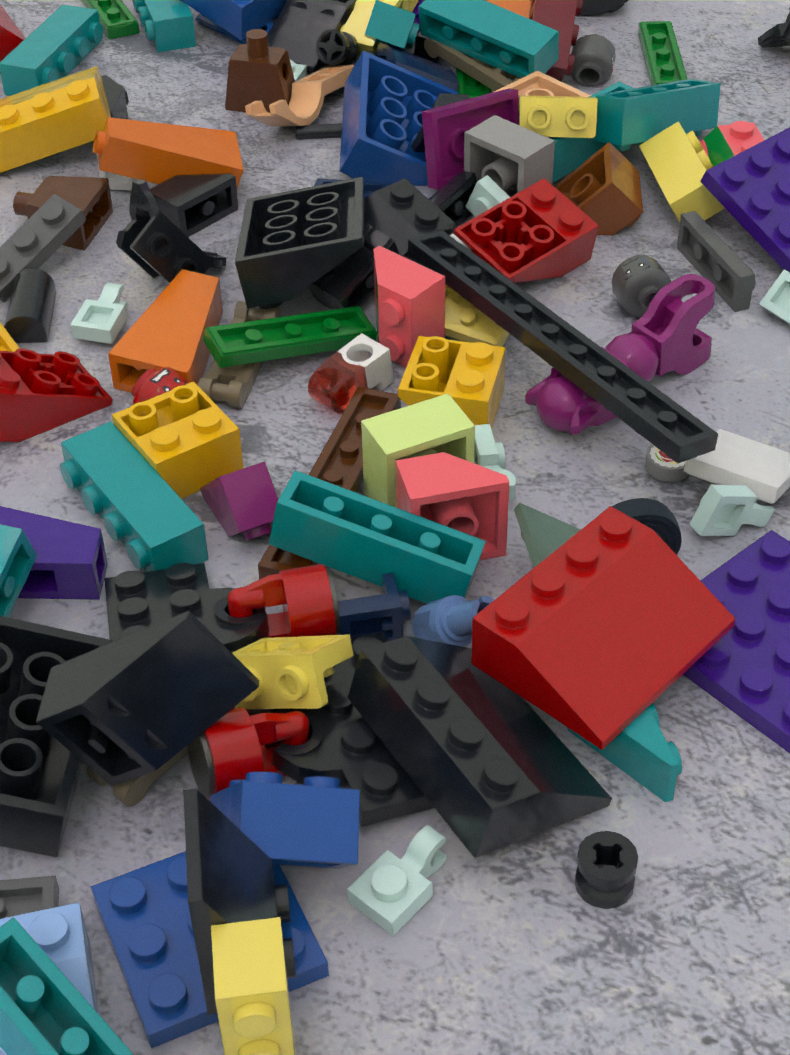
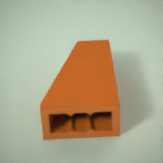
(165, 150)
(170, 332)

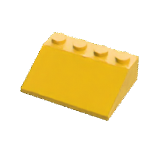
(51, 118)

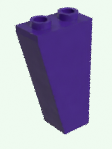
(68, 559)

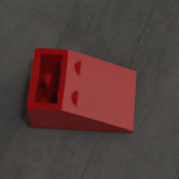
(532, 234)
(44, 393)

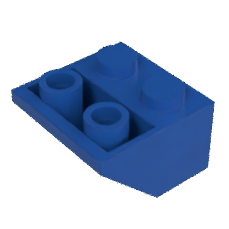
(295, 822)

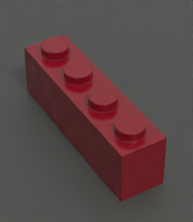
(561, 17)

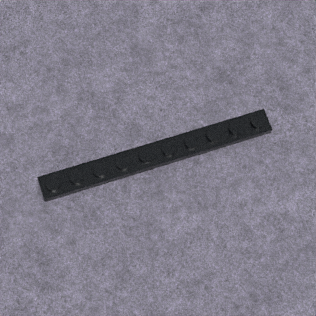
(566, 349)

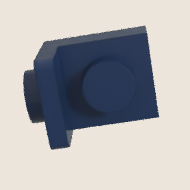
(376, 613)

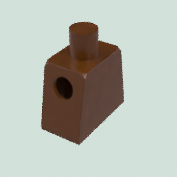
(258, 73)
(86, 193)

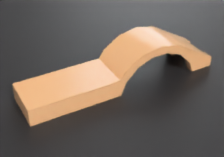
(305, 99)

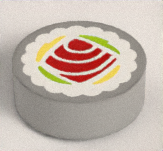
(663, 467)

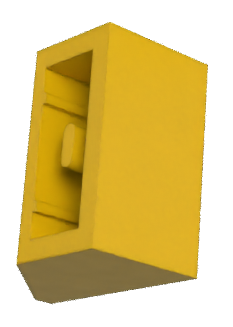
(464, 370)
(183, 437)

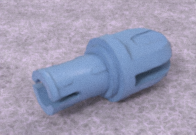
(448, 619)

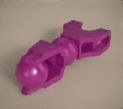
(659, 343)

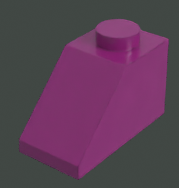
(243, 501)

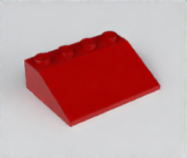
(599, 627)

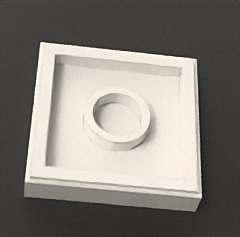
(744, 462)

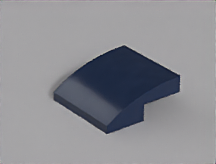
(419, 65)

